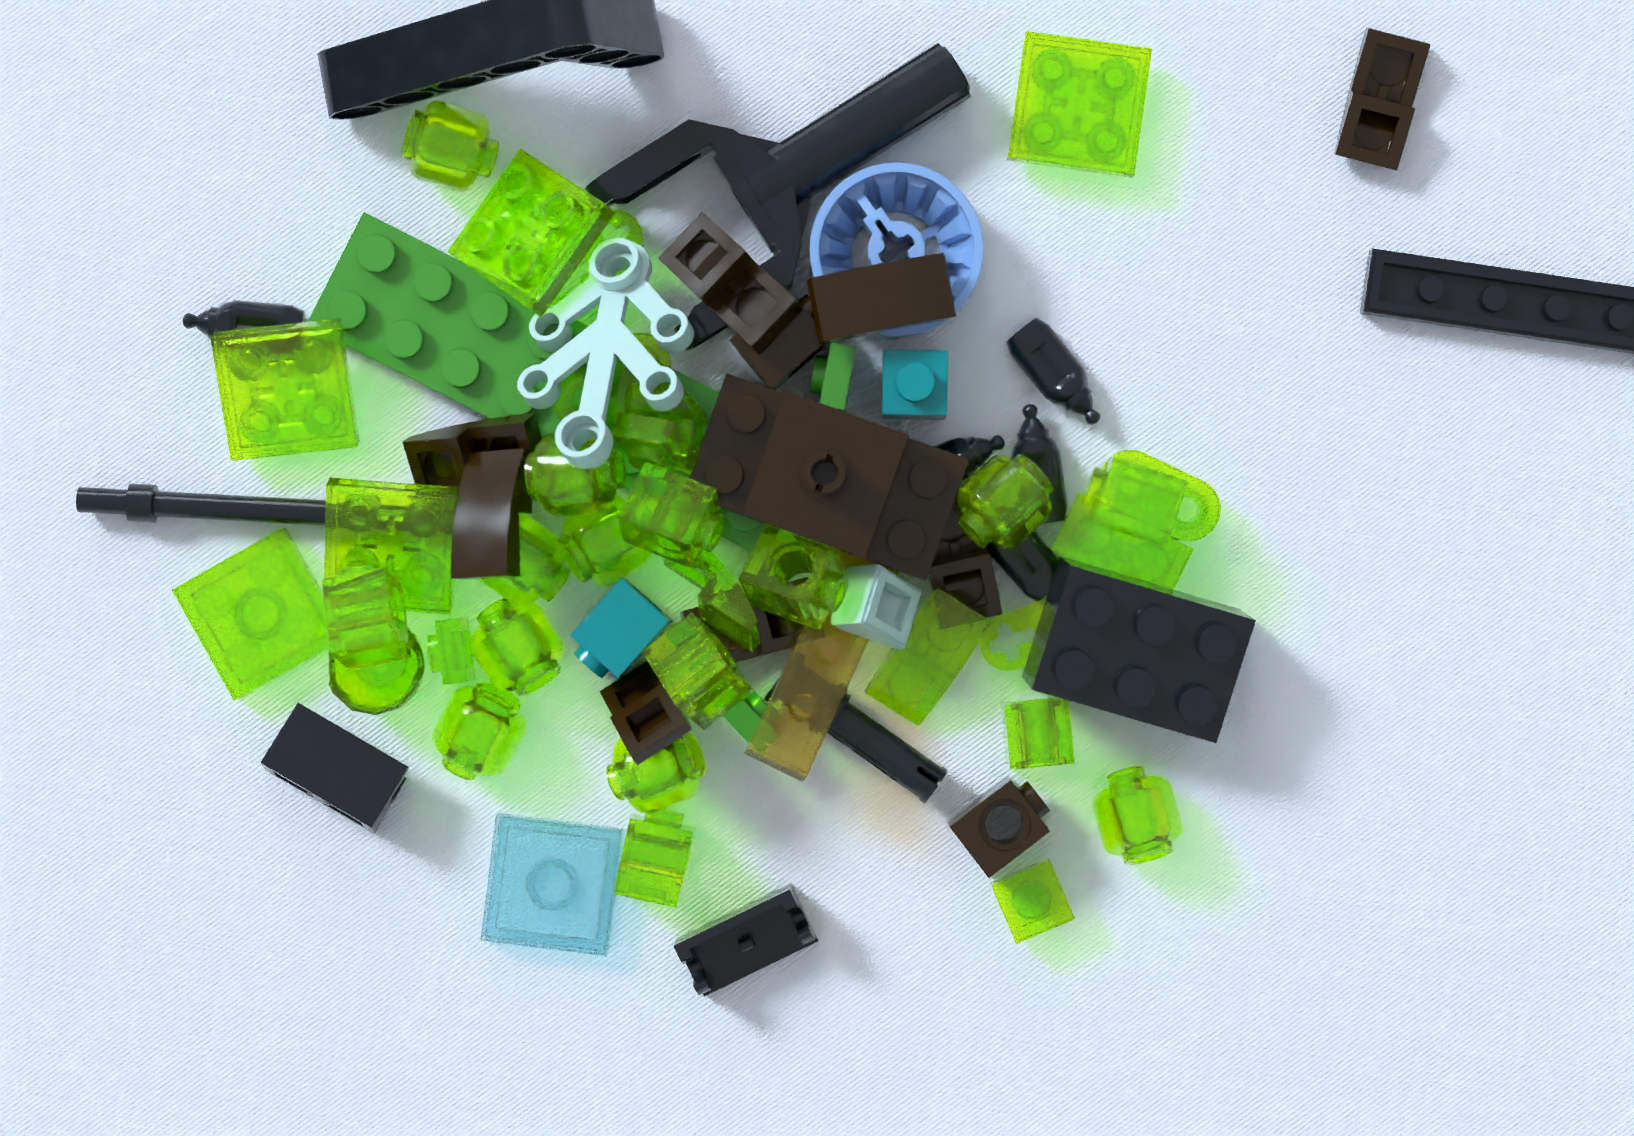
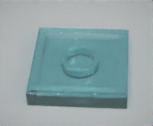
(551, 884)

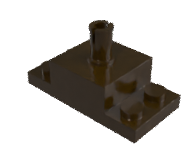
(828, 475)

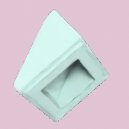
(877, 606)

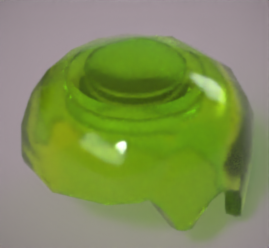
(380, 686)

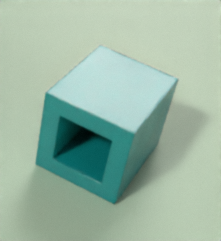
(914, 384)
(618, 630)

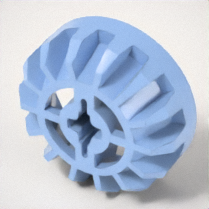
(906, 189)

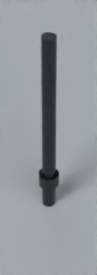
(146, 502)

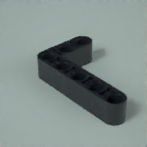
(483, 46)

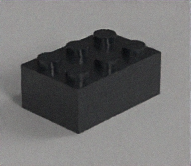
(1138, 649)

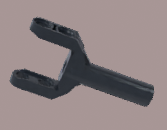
(780, 178)

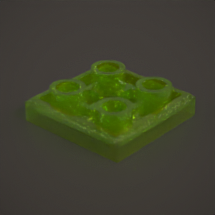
(1079, 104)
(531, 232)
(285, 389)
(397, 529)

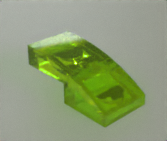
(721, 599)
(935, 653)

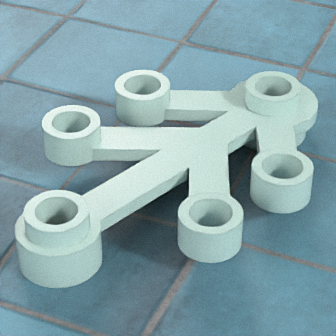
(602, 345)

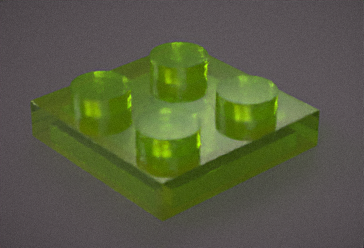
(257, 613)

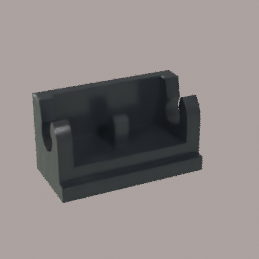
(335, 768)
(745, 940)

